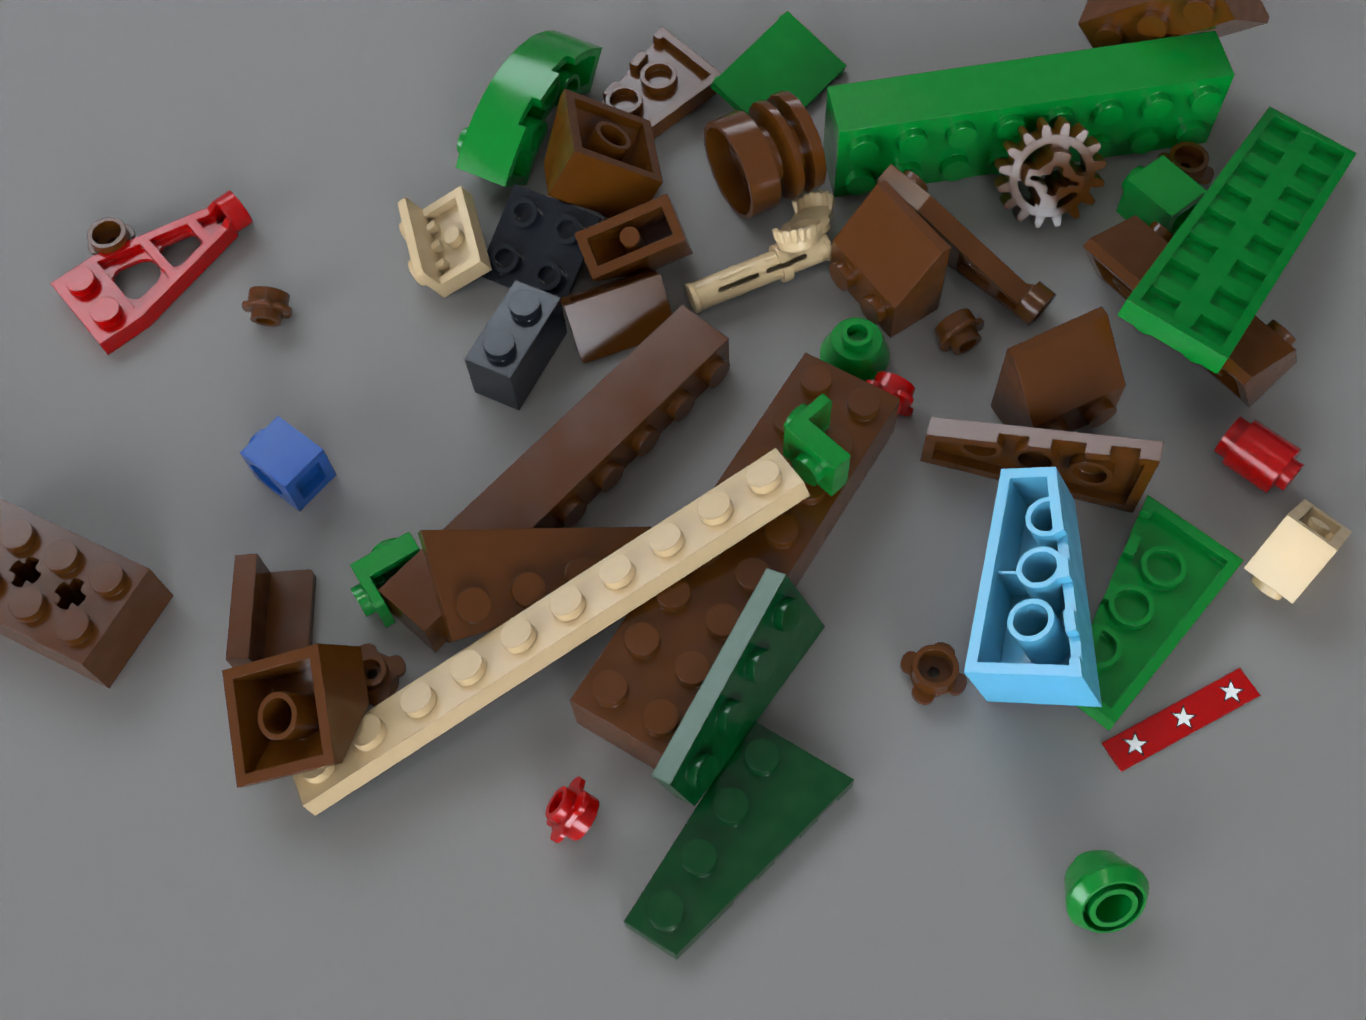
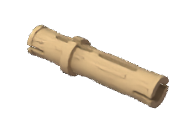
(753, 274)

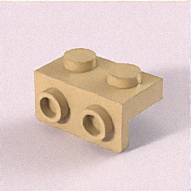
(444, 242)

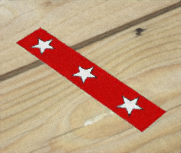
(1180, 719)

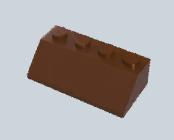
(1262, 354)

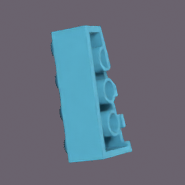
(1032, 602)

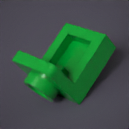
(811, 451)
(377, 569)

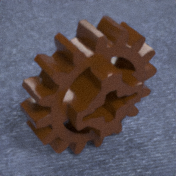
(1038, 155)

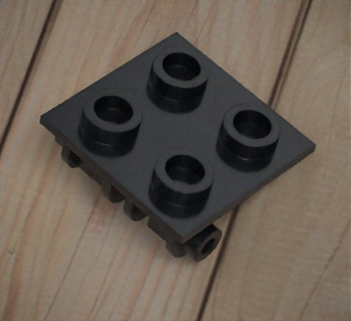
(538, 243)

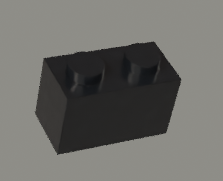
(516, 345)

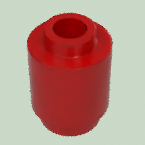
(1259, 455)

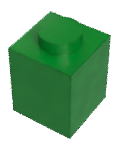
(1159, 194)

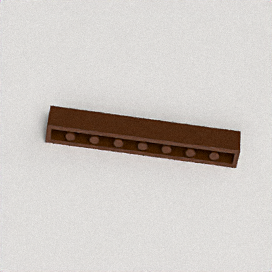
(580, 452)

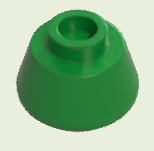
(856, 348)
(1104, 891)

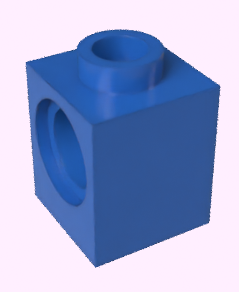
(288, 463)

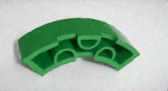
(514, 107)

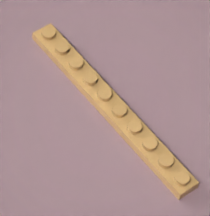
(557, 625)

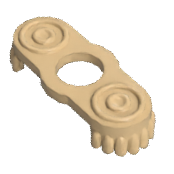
(812, 211)

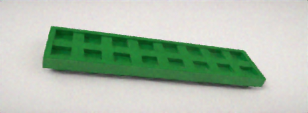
(1237, 240)

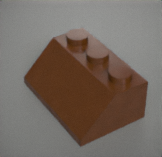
(1143, 20)

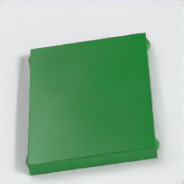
(780, 59)

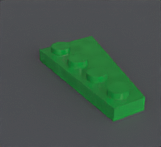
(1151, 602)

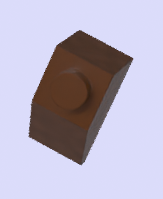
(634, 241)

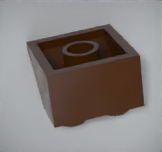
(600, 157)
(890, 261)
(1062, 377)
(294, 711)

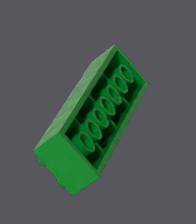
(958, 118)

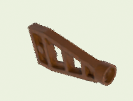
(969, 254)

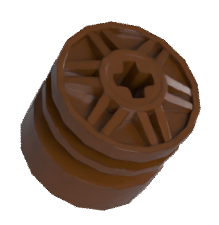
(765, 154)

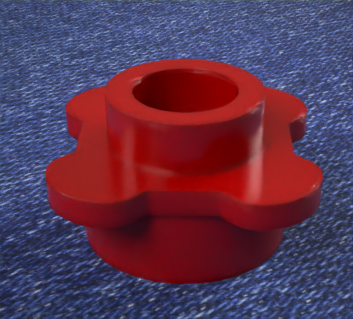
(898, 387)
(571, 811)

